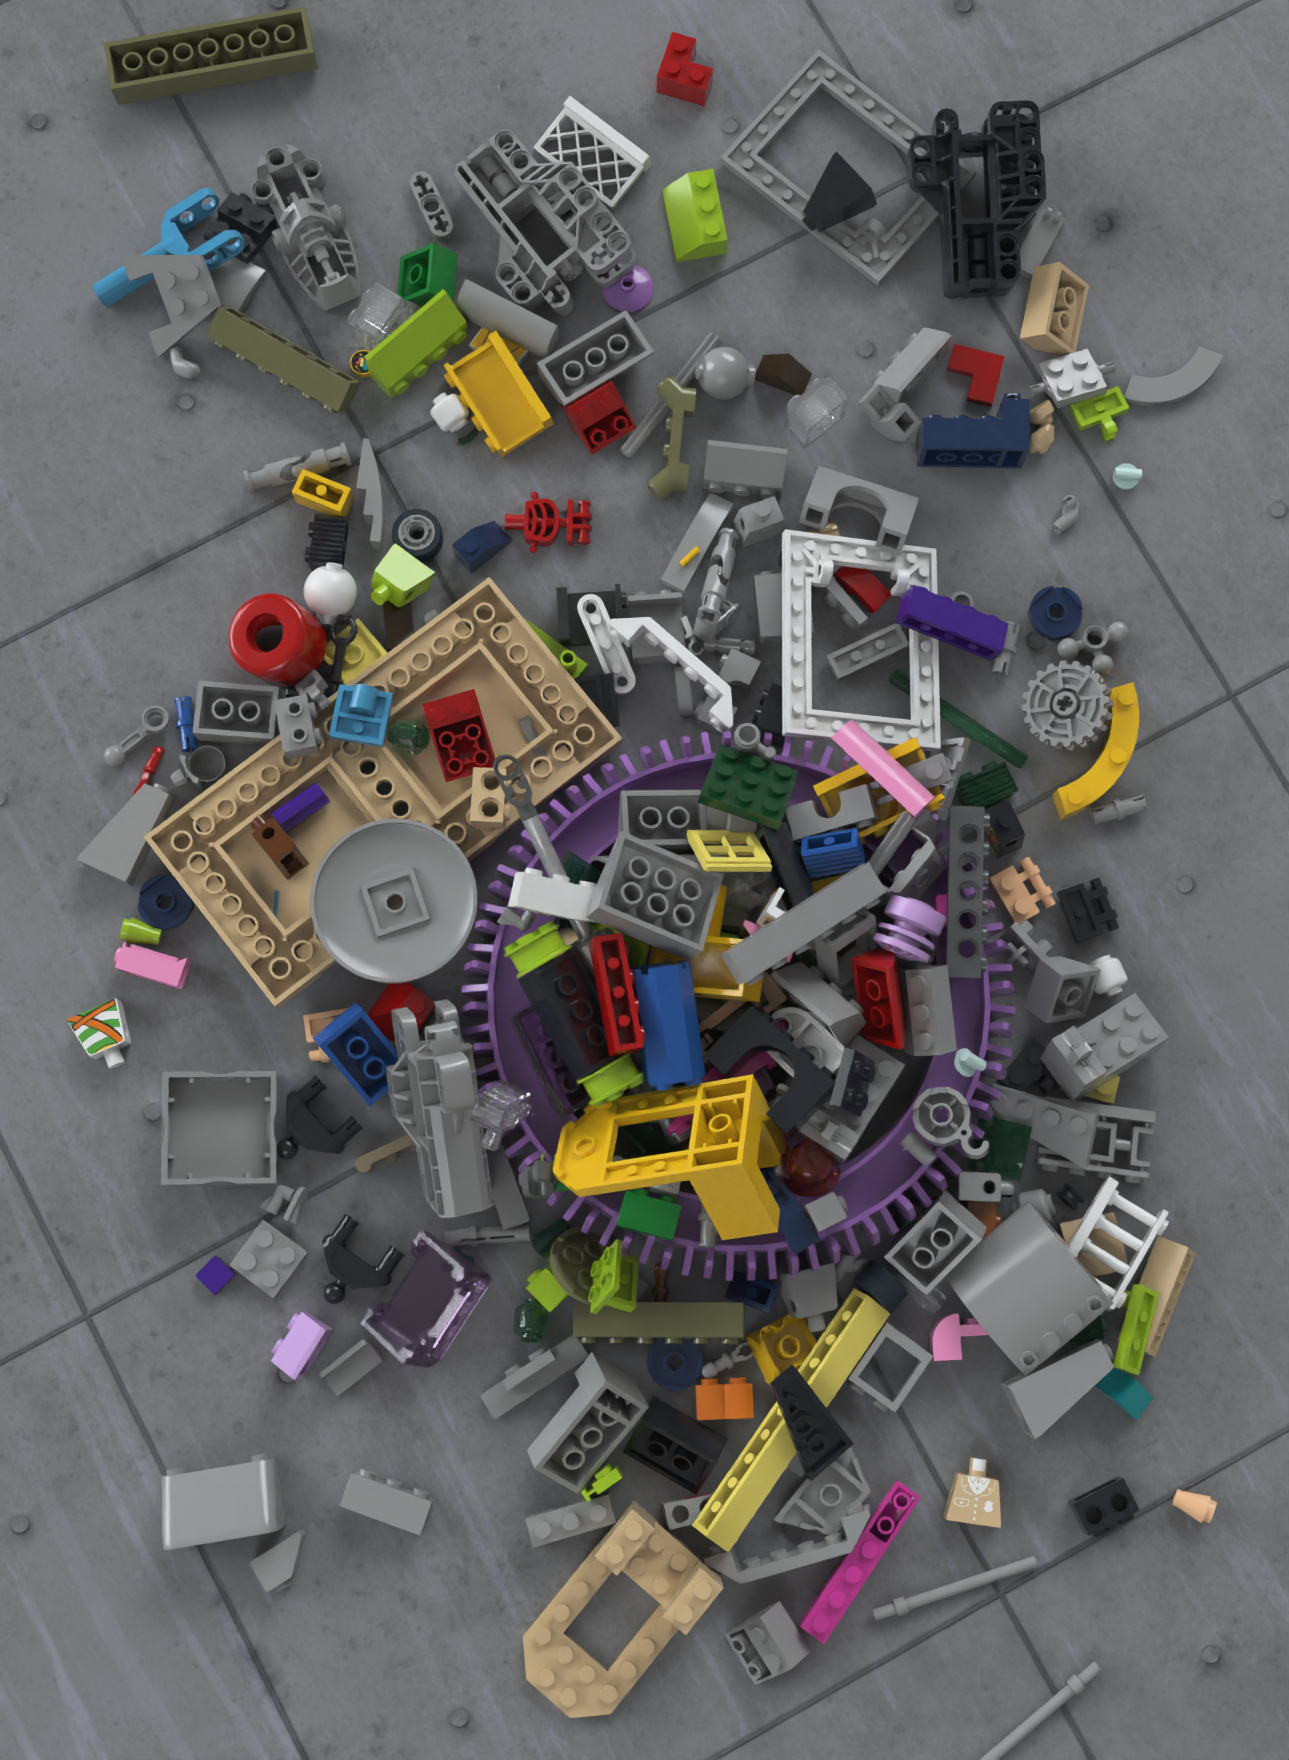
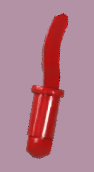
(151, 766)

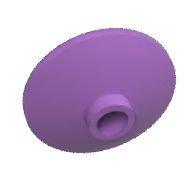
(630, 298)

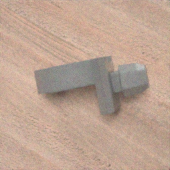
(181, 777)

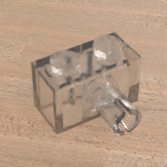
(500, 1110)

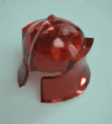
(809, 1169)

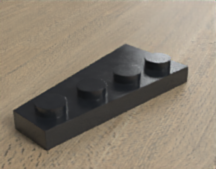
(810, 1424)

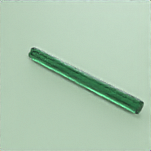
(968, 725)

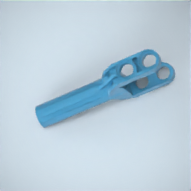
(117, 284)

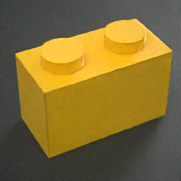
(322, 494)

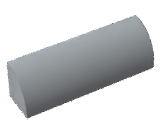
(508, 319)

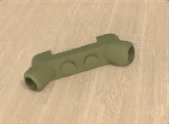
(682, 404)

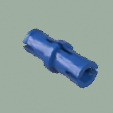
(185, 723)

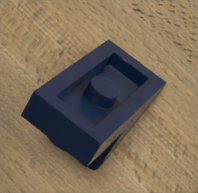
(753, 1293)

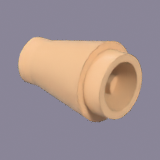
(1195, 1505)

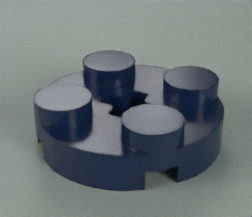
(1055, 627)
(150, 900)
(685, 1374)

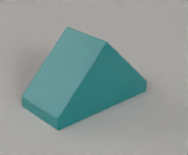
(1125, 1392)

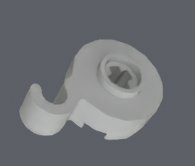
(952, 1131)

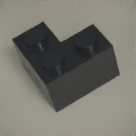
(770, 716)

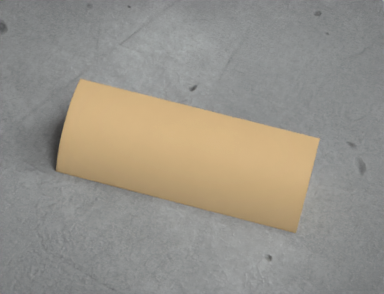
(1166, 1274)

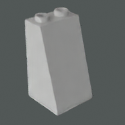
(1056, 1385)

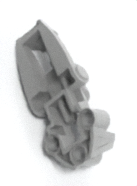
(308, 227)

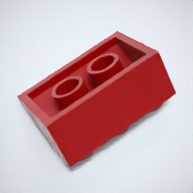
(880, 997)

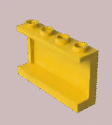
(498, 396)
(906, 755)

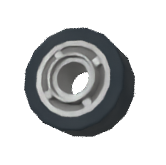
(418, 521)

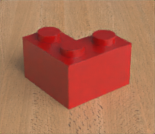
(680, 76)

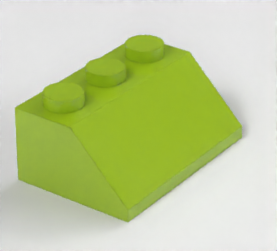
(695, 216)

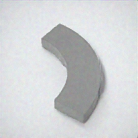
(1176, 385)

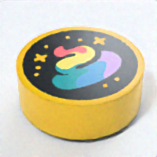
(359, 364)

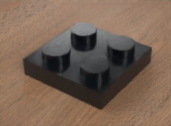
(852, 1082)

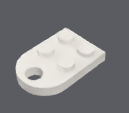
(812, 1036)

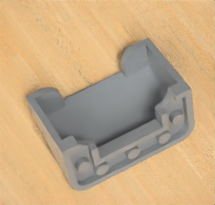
(221, 1503)

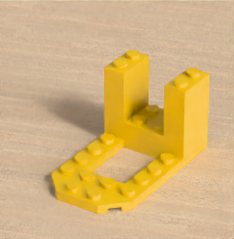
(723, 1161)

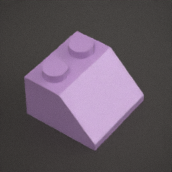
(301, 1345)

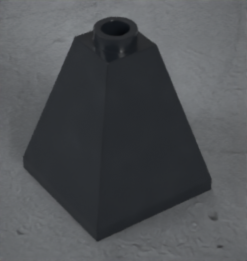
(837, 196)

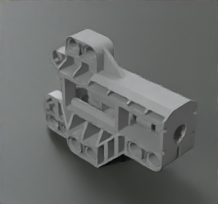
(519, 188)
(433, 1101)

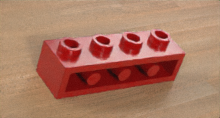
(616, 994)

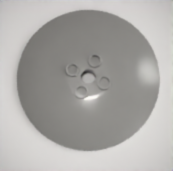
(384, 862)

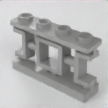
(1105, 1112)

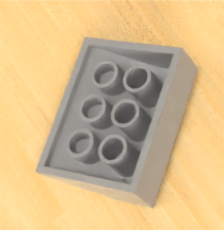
(655, 897)

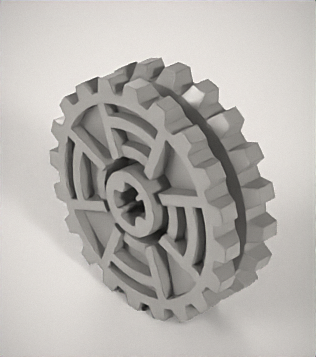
(1077, 723)

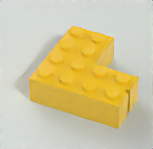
(708, 969)

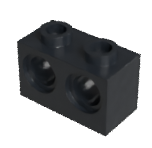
(1101, 1499)

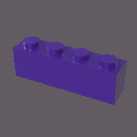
(952, 622)

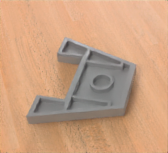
(184, 290)

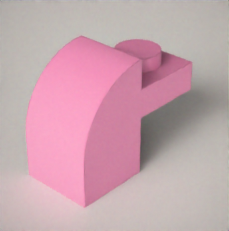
(947, 1334)

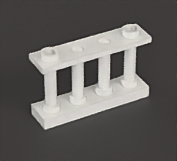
(1095, 1219)

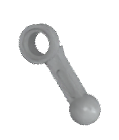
(116, 754)

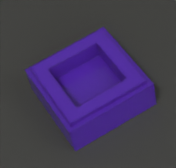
(215, 1275)

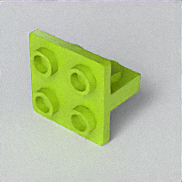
(614, 1280)

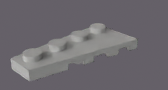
(1054, 1124)

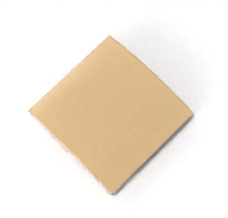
(1101, 1240)

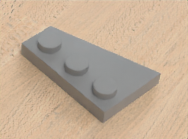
(955, 754)

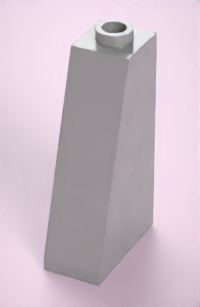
(121, 844)

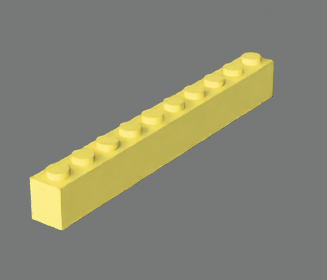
(771, 1445)

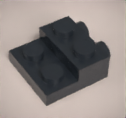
(249, 220)

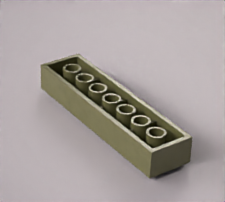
(210, 55)

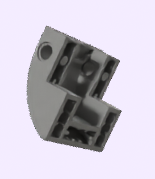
(1027, 1288)

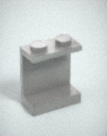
(664, 610)

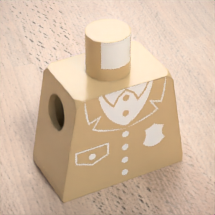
(974, 1497)

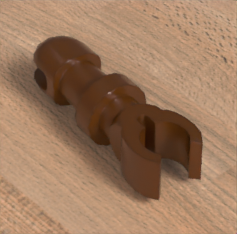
(660, 1283)

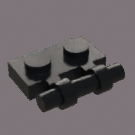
(1081, 914)

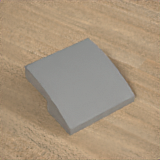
(236, 282)

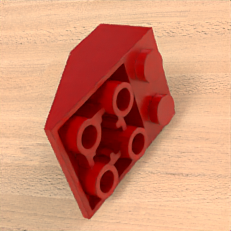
(459, 734)

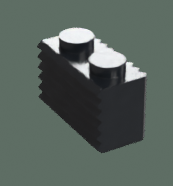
(328, 541)

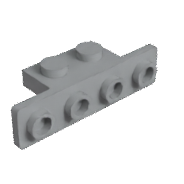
(534, 1376)

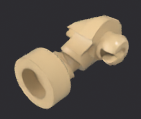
(1044, 435)

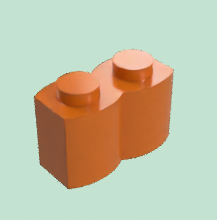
(724, 1400)

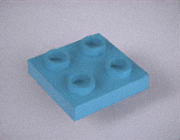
(361, 715)

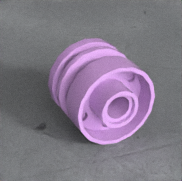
(911, 924)

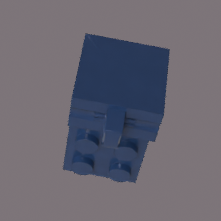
(977, 441)

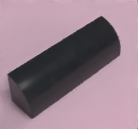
(786, 864)

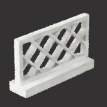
(606, 135)

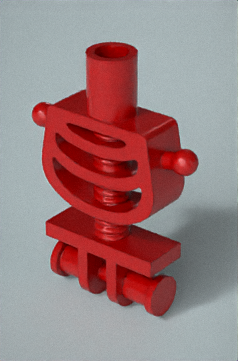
(524, 522)

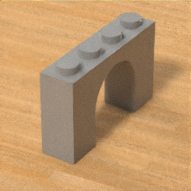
(837, 490)

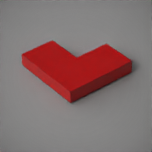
(982, 367)

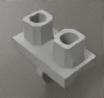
(1023, 947)

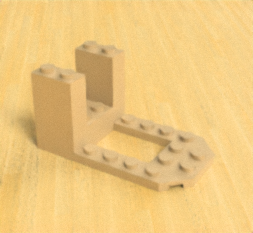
(659, 1566)

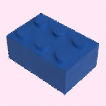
(359, 1052)

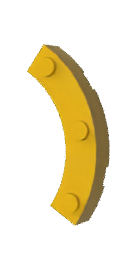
(1113, 757)

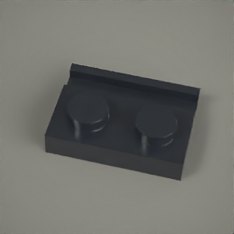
(603, 694)

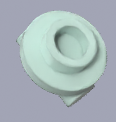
(1126, 476)
(968, 1063)

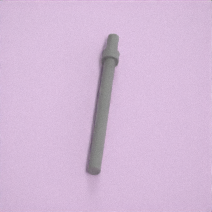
(902, 1606)
(1074, 1685)

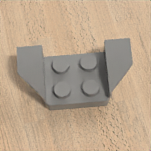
(924, 867)

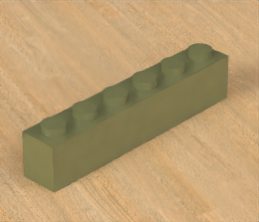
(283, 358)
(662, 1321)

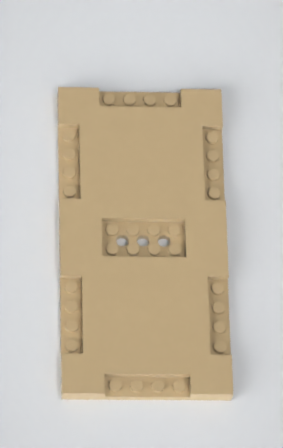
(466, 647)

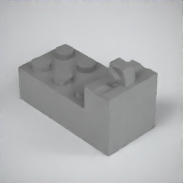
(1103, 1047)
(840, 1131)
(588, 1424)

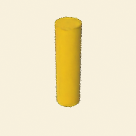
(689, 556)

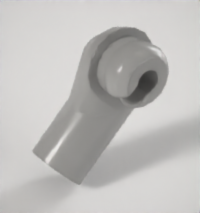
(1070, 514)

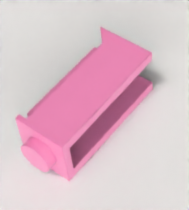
(152, 965)

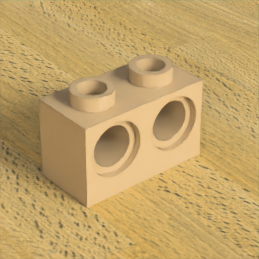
(483, 798)

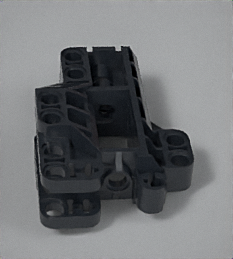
(1006, 161)

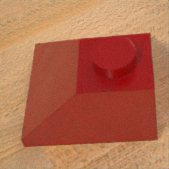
(400, 996)

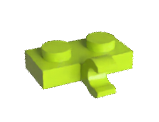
(1100, 411)

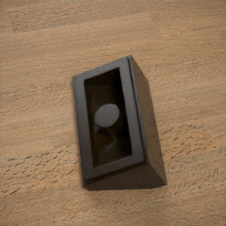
(397, 624)

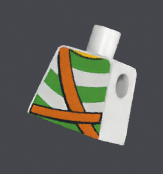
(103, 1031)

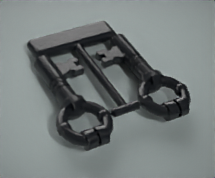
(341, 644)

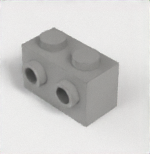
(297, 726)

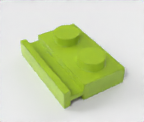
(604, 1479)

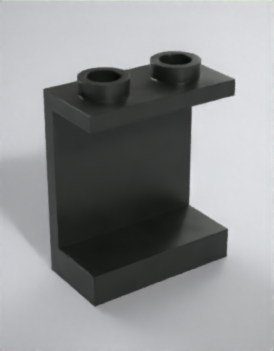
(569, 622)

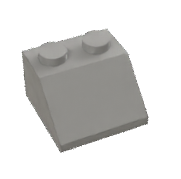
(1061, 989)

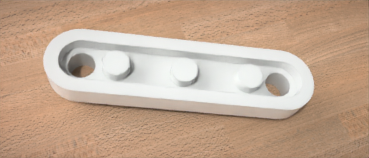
(609, 653)

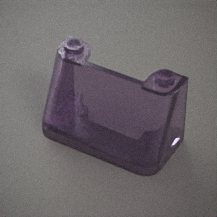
(428, 1303)

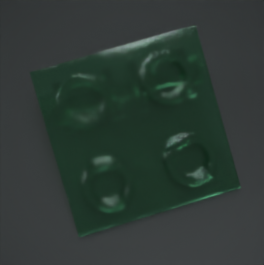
(1007, 1148)

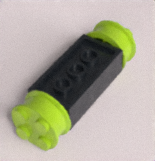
(570, 1010)

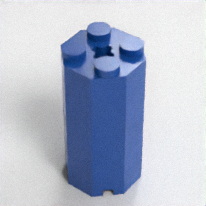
(670, 1025)

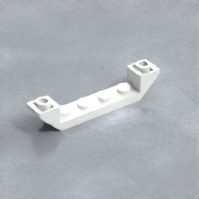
(629, 629)

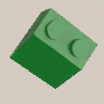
(427, 273)

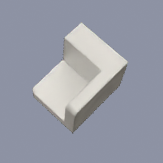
(773, 909)

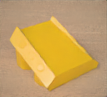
(781, 1345)

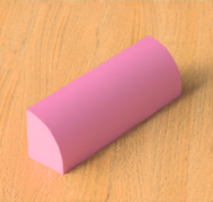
(883, 768)

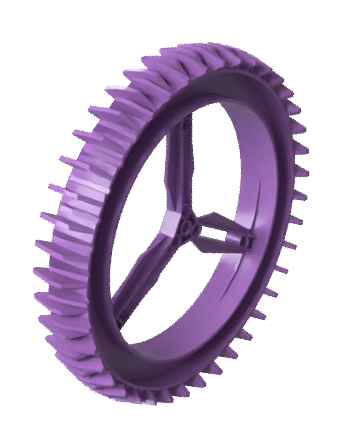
(867, 1181)

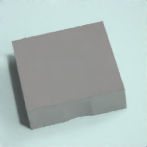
(218, 1128)

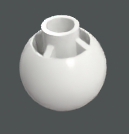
(330, 592)

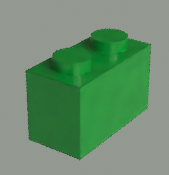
(649, 1215)

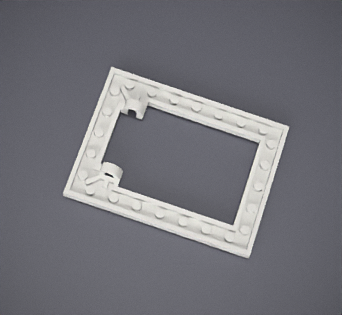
(801, 560)

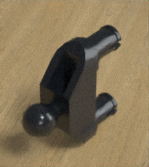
(308, 1129)
(350, 1268)

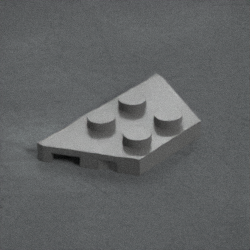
(820, 1502)

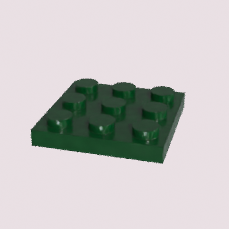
(748, 787)

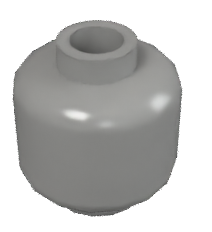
(1040, 1200)

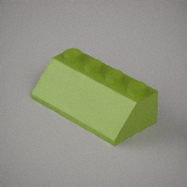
(416, 345)

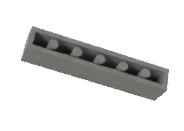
(803, 923)

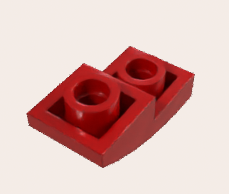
(864, 586)

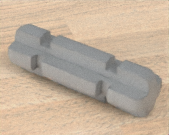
(725, 645)

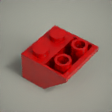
(599, 417)

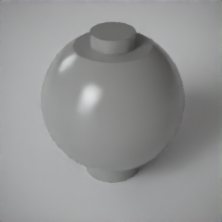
(724, 373)

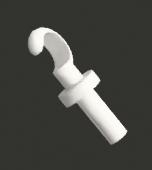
(690, 634)

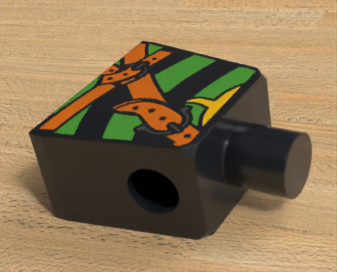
(1004, 829)

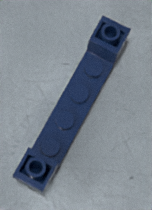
(793, 1221)

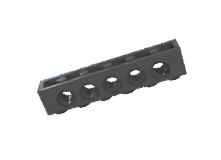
(958, 819)

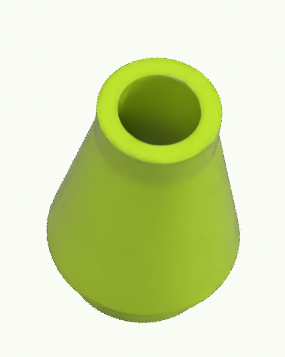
(138, 932)

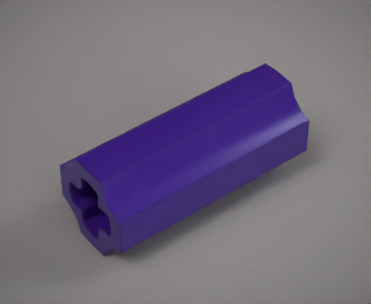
(301, 807)

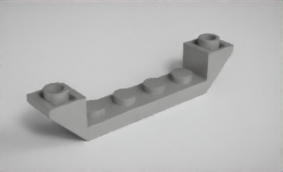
(753, 1568)

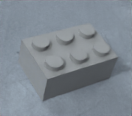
(236, 713)
(935, 1242)

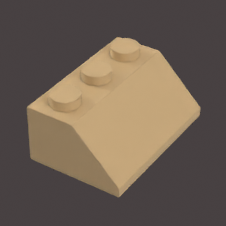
(1054, 309)

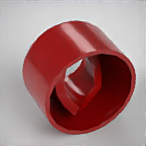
(299, 650)

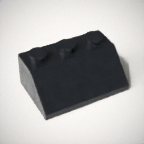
(675, 1445)

